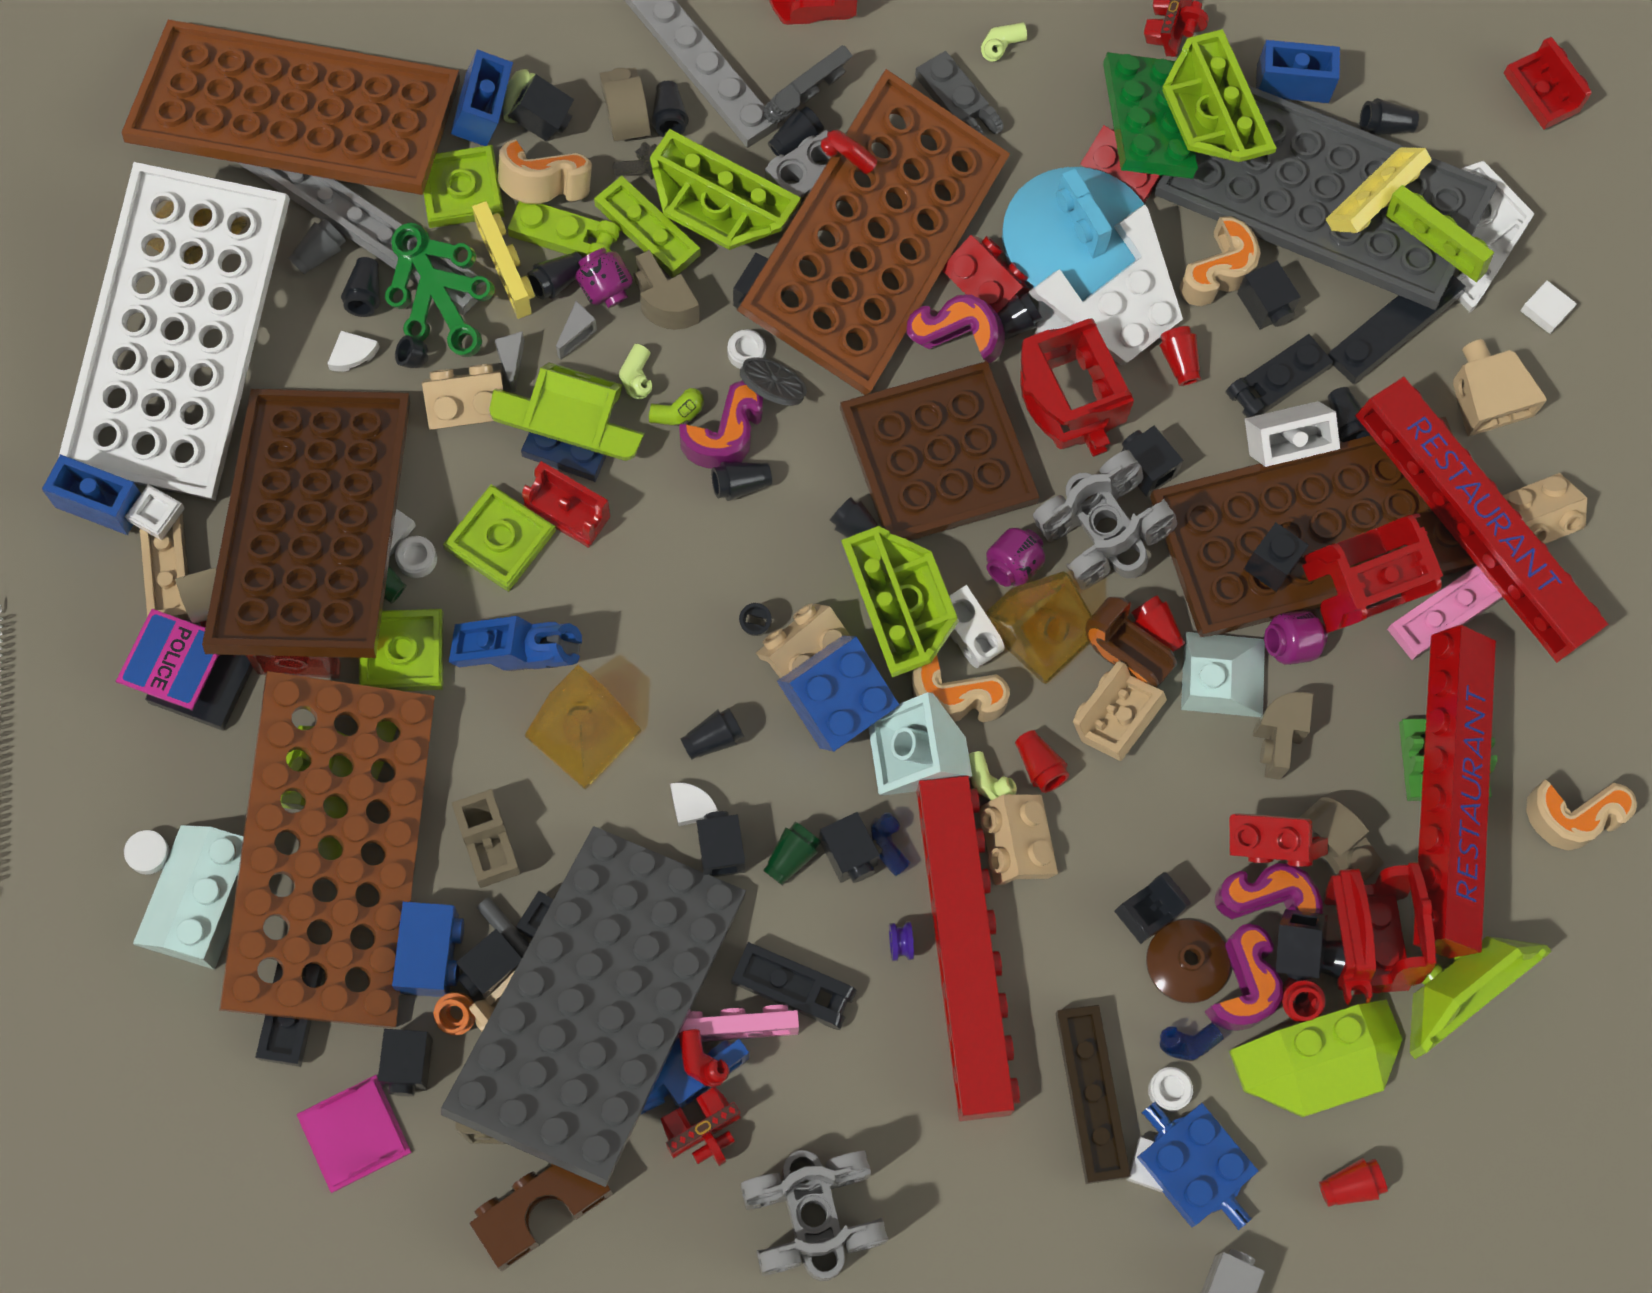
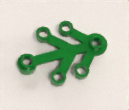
(434, 285)

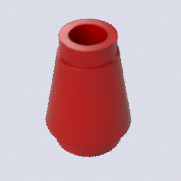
(1181, 353)
(1159, 622)
(1041, 762)
(1307, 1005)
(1354, 1184)

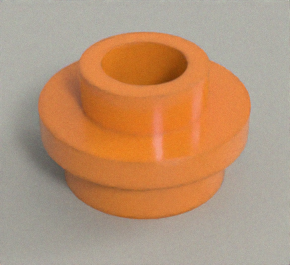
(446, 1021)

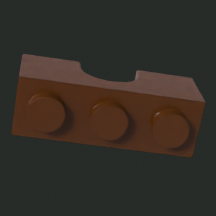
(505, 1223)

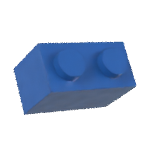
(1298, 70)
(481, 98)
(91, 493)
(427, 949)

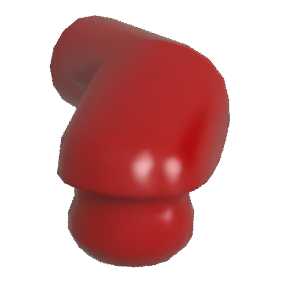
(839, 142)
(699, 1064)

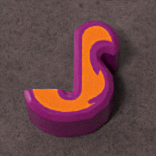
(956, 318)
(734, 433)
(1273, 886)
(1256, 978)

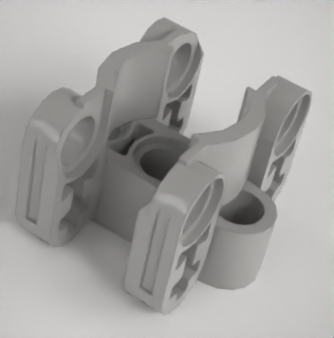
(1116, 479)
(813, 1240)

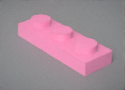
(1444, 610)
(736, 1024)

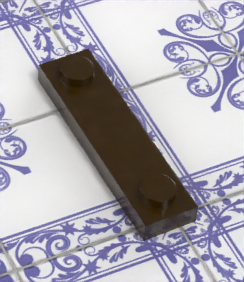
(1092, 1094)

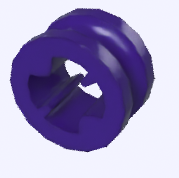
(901, 941)

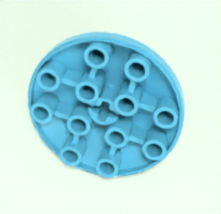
(1068, 225)

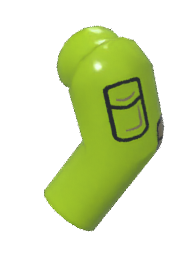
(681, 411)

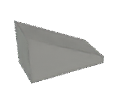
(576, 330)
(510, 353)

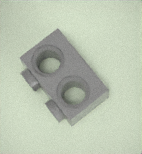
(799, 166)

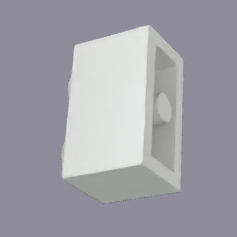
(1292, 433)

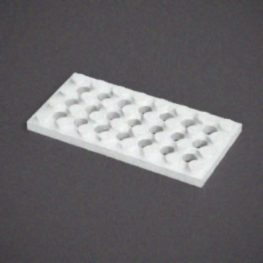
(120, 300)

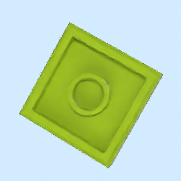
(458, 183)
(499, 537)
(407, 652)

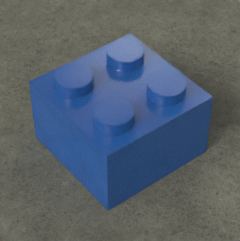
(838, 693)

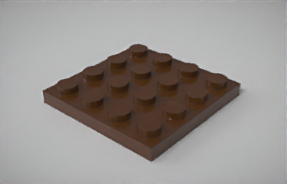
(939, 452)

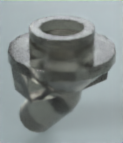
(636, 167)

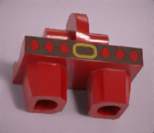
(1180, 19)
(718, 1116)

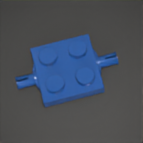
(1197, 1165)

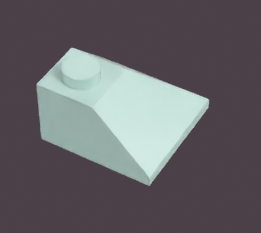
(1223, 674)
(917, 745)

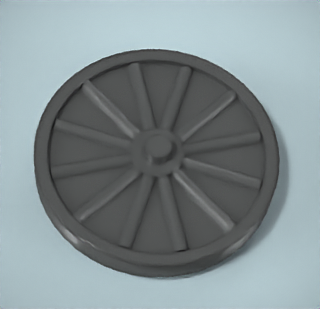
(773, 381)

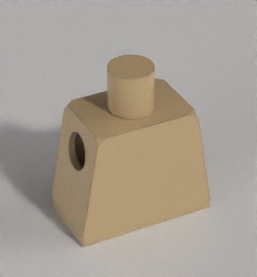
(1494, 389)

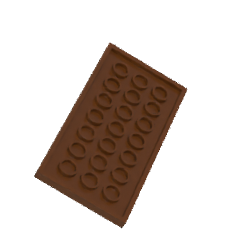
(1312, 497)
(309, 525)

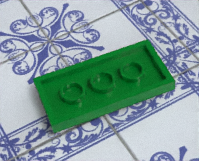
(1142, 118)

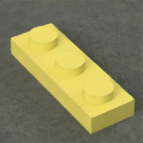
(1376, 191)
(504, 259)

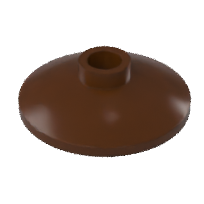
(1171, 971)

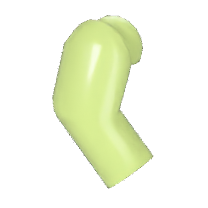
(1000, 37)
(513, 90)
(632, 374)
(984, 782)

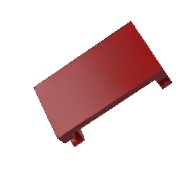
(566, 504)

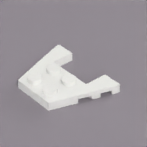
(1499, 228)
(1129, 307)

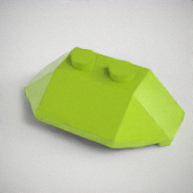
(1215, 101)
(717, 194)
(902, 597)
(1465, 987)
(1322, 1059)

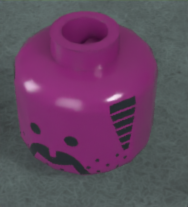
(604, 277)
(1015, 557)
(1295, 637)

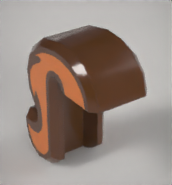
(1122, 640)

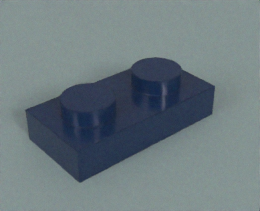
(563, 456)

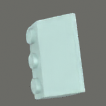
(194, 897)

